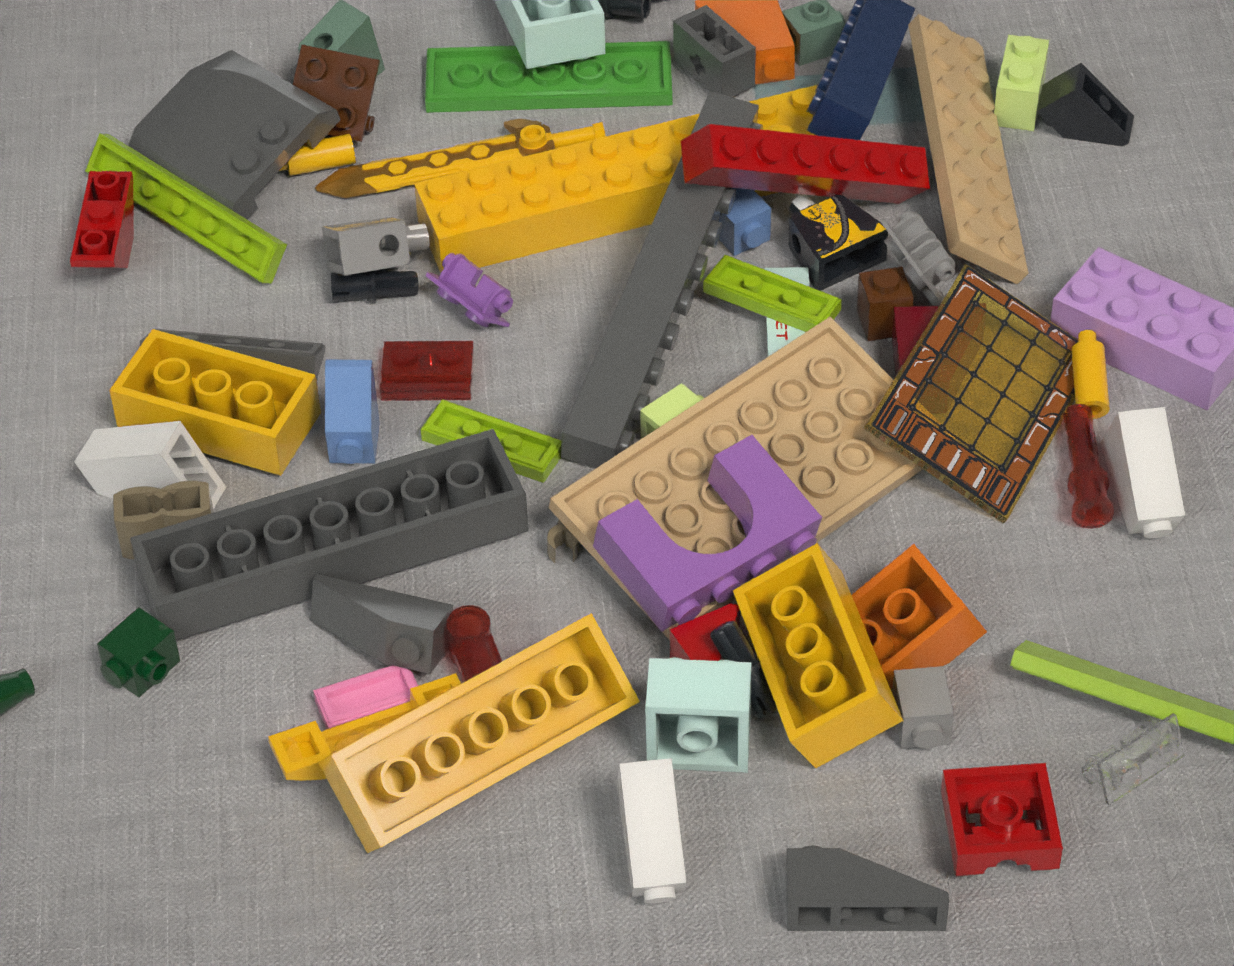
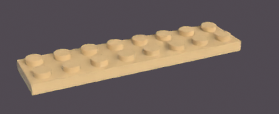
(967, 150)

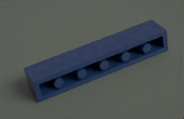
(858, 68)

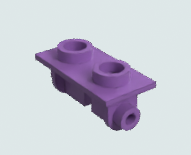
(483, 302)

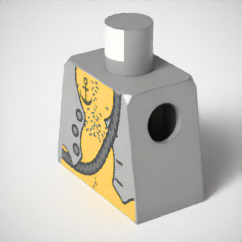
(355, 245)

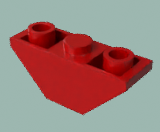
(105, 222)

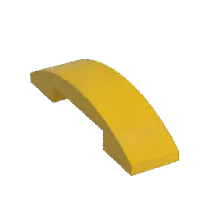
(304, 746)

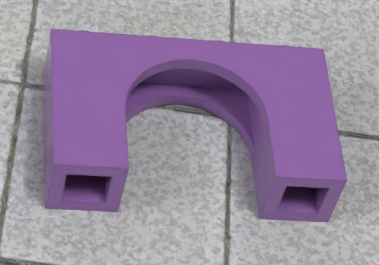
(677, 582)

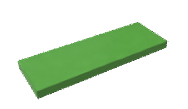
(498, 80)

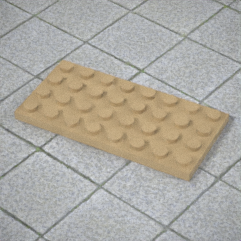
(803, 409)

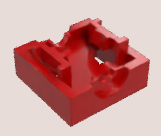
(1000, 798)

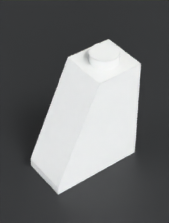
(145, 457)
(1144, 471)
(651, 829)

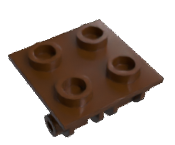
(342, 83)

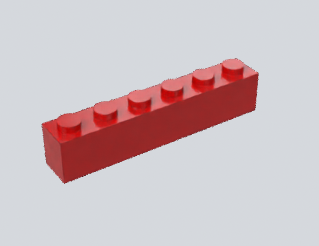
(803, 164)

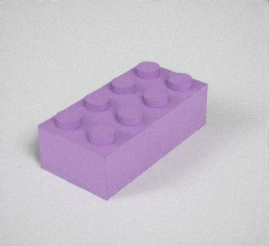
(1151, 326)

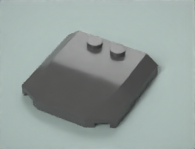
(231, 129)

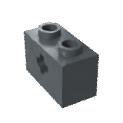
(714, 52)

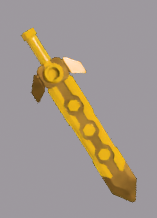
(393, 173)

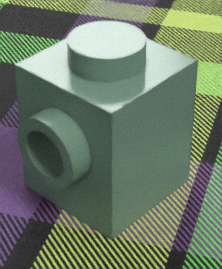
(814, 30)

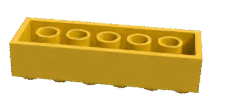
(478, 733)

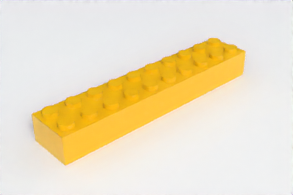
(572, 189)

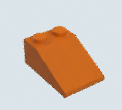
(914, 616)

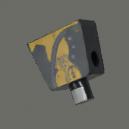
(834, 239)

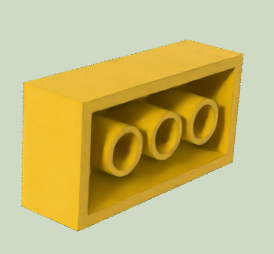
(223, 398)
(817, 656)

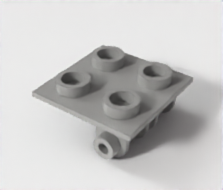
(925, 257)

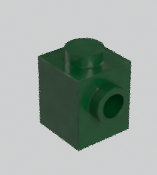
(138, 653)

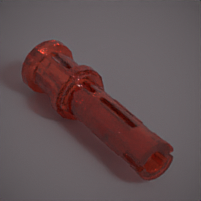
(1087, 479)

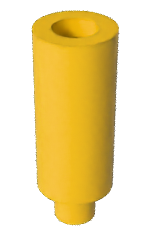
(328, 154)
(1090, 373)

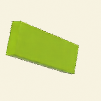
(770, 294)
(527, 450)

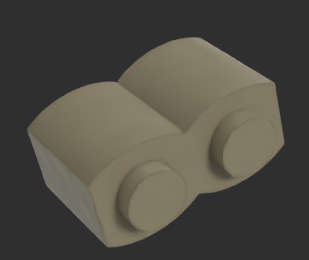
(151, 508)

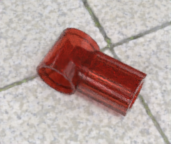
(478, 651)

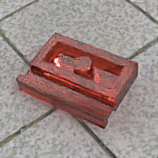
(427, 370)

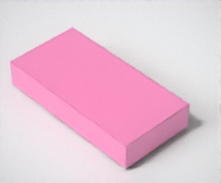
(364, 695)

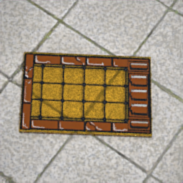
(980, 394)

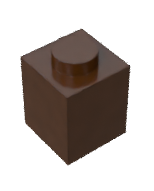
(877, 296)

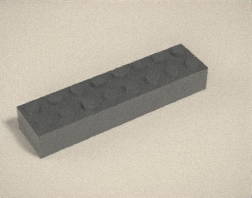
(338, 527)

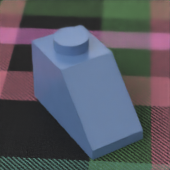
(351, 411)

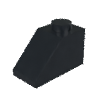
(1084, 109)

